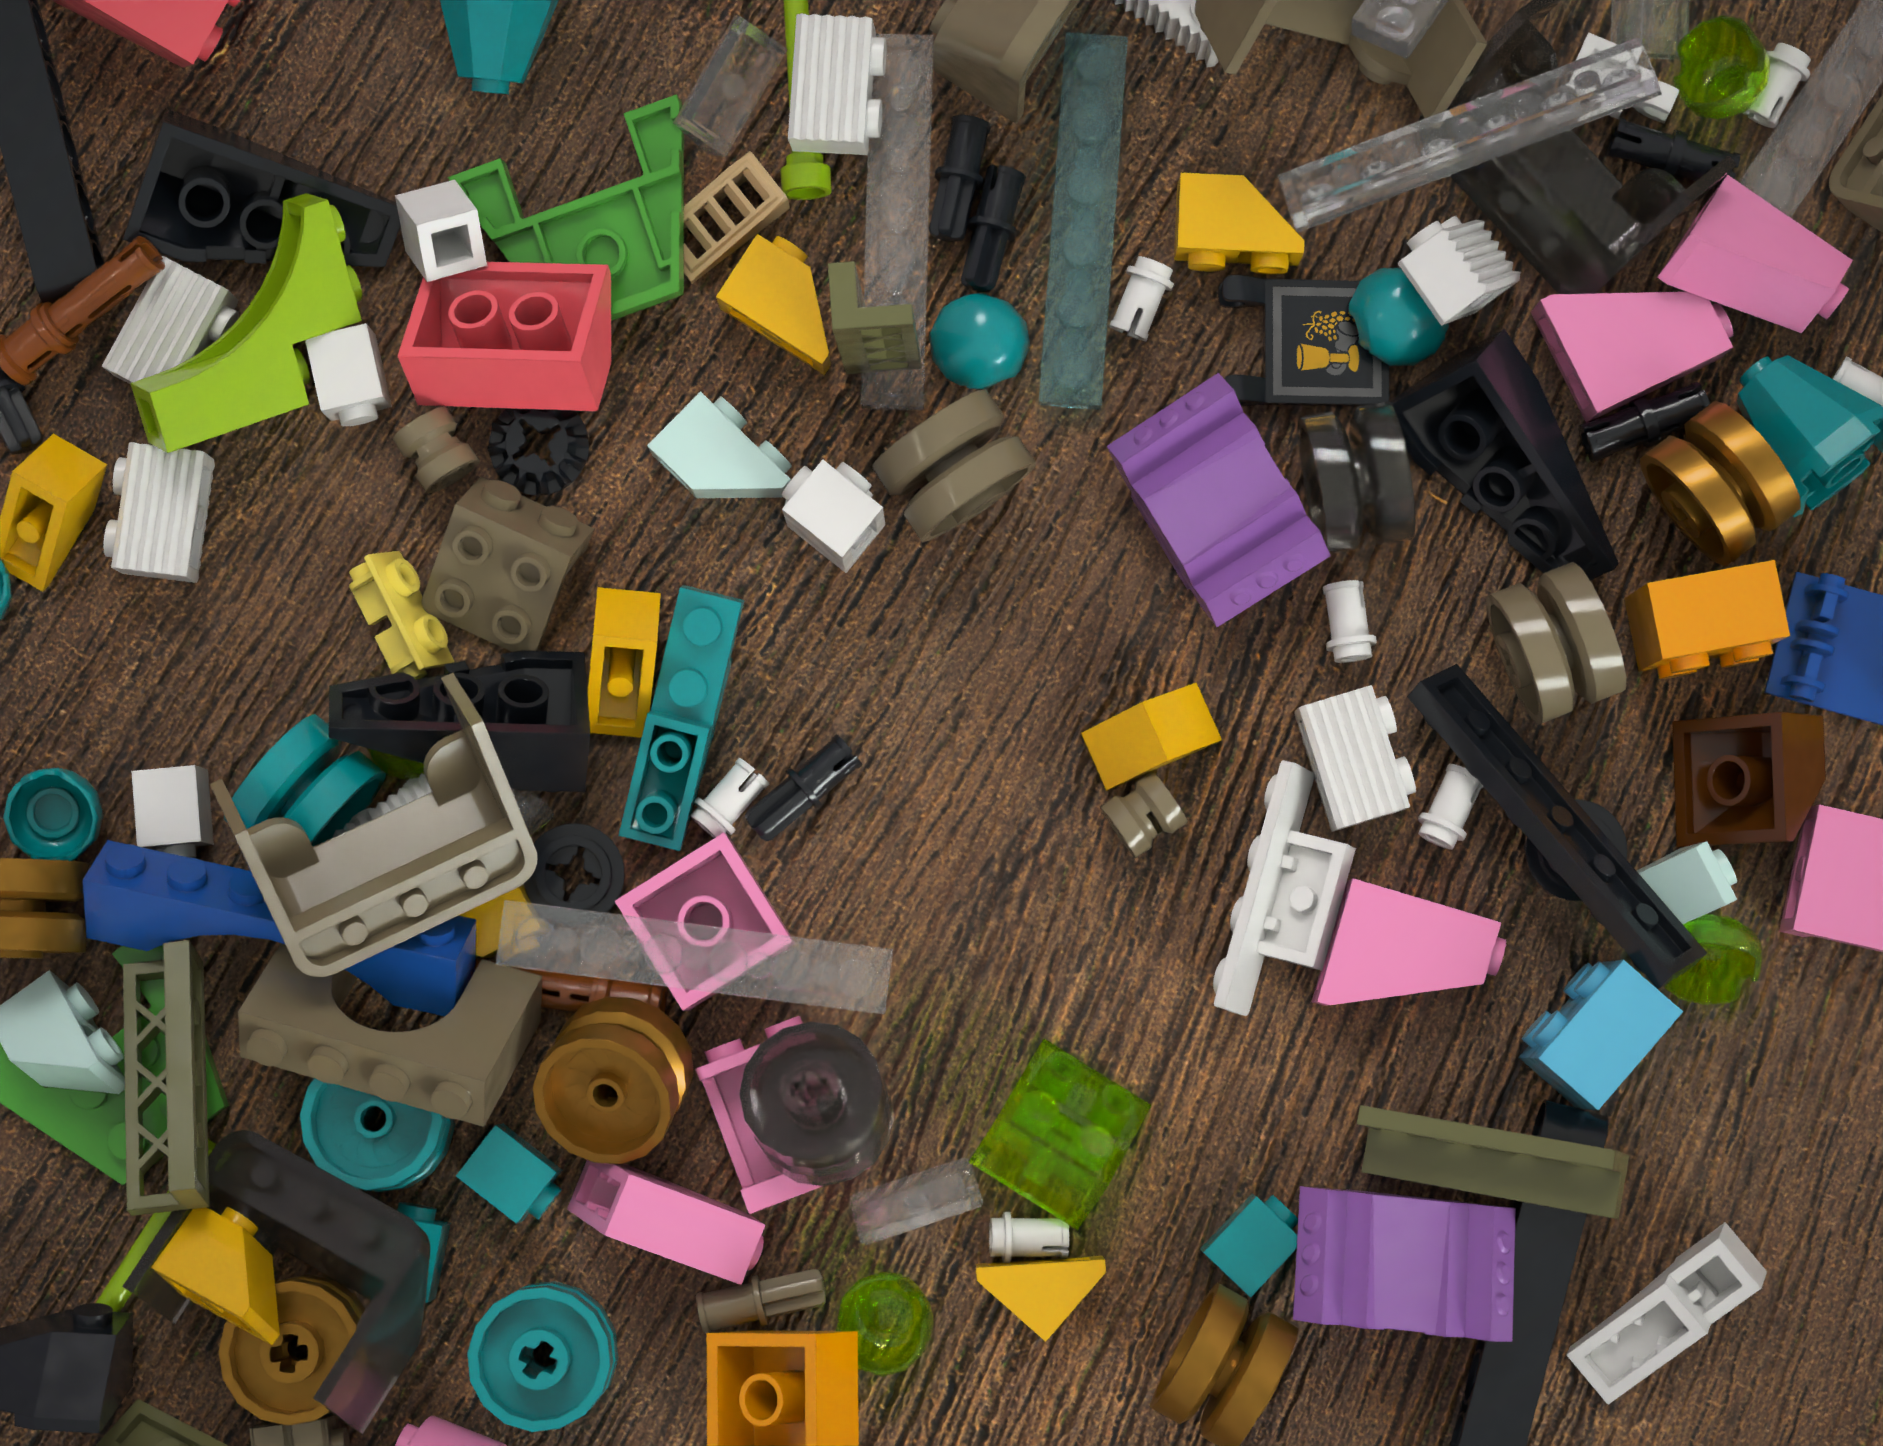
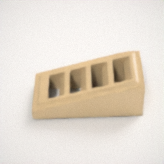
(755, 220)

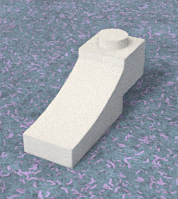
(1668, 1313)

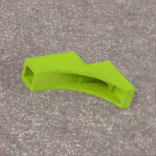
(253, 365)

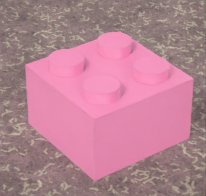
(709, 890)

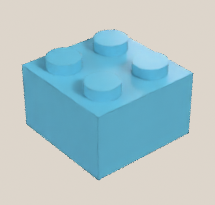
(1598, 1032)

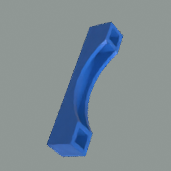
(159, 897)

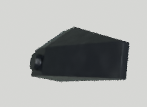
(225, 195)
(1499, 444)
(528, 703)
(67, 1368)

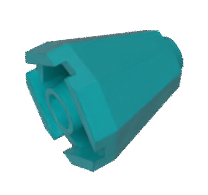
(496, 39)
(1811, 425)

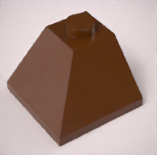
(1746, 777)

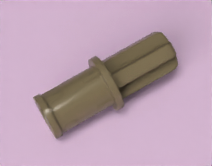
(760, 1299)

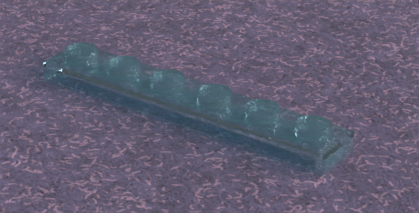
(1083, 221)

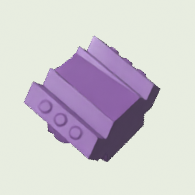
(1217, 501)
(1405, 1264)

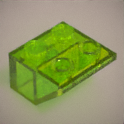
(1060, 1134)

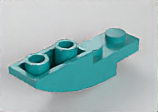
(682, 718)

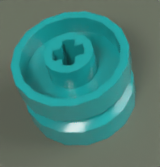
(309, 782)
(378, 1161)
(505, 1364)

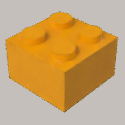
(1707, 616)
(782, 1388)

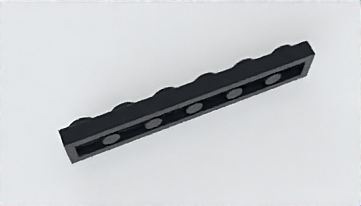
(1557, 826)

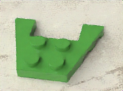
(626, 226)
(95, 1121)

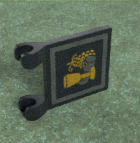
(1307, 344)

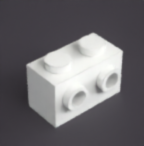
(833, 512)

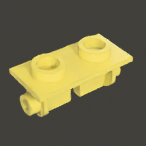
(390, 589)

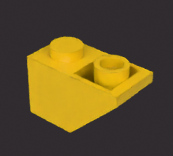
(1231, 222)

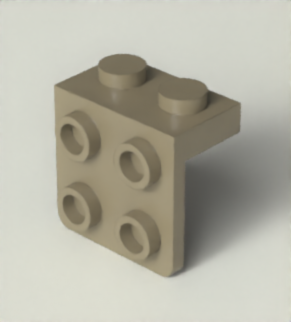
(503, 565)

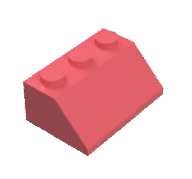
(511, 337)

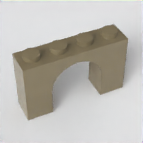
(444, 1068)

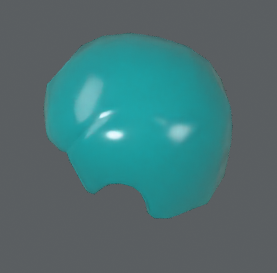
(1395, 319)
(979, 341)
(53, 814)

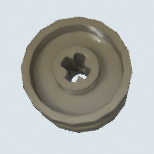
(953, 465)
(1556, 642)

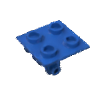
(1832, 648)

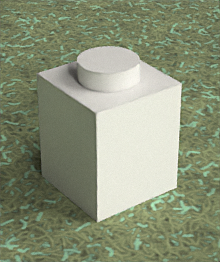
(441, 230)
(349, 375)
(172, 809)

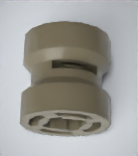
(439, 455)
(1143, 814)

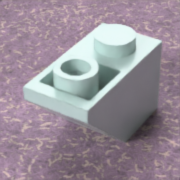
(713, 455)
(1692, 881)
(55, 1040)

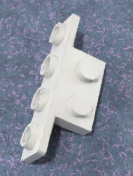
(1288, 895)

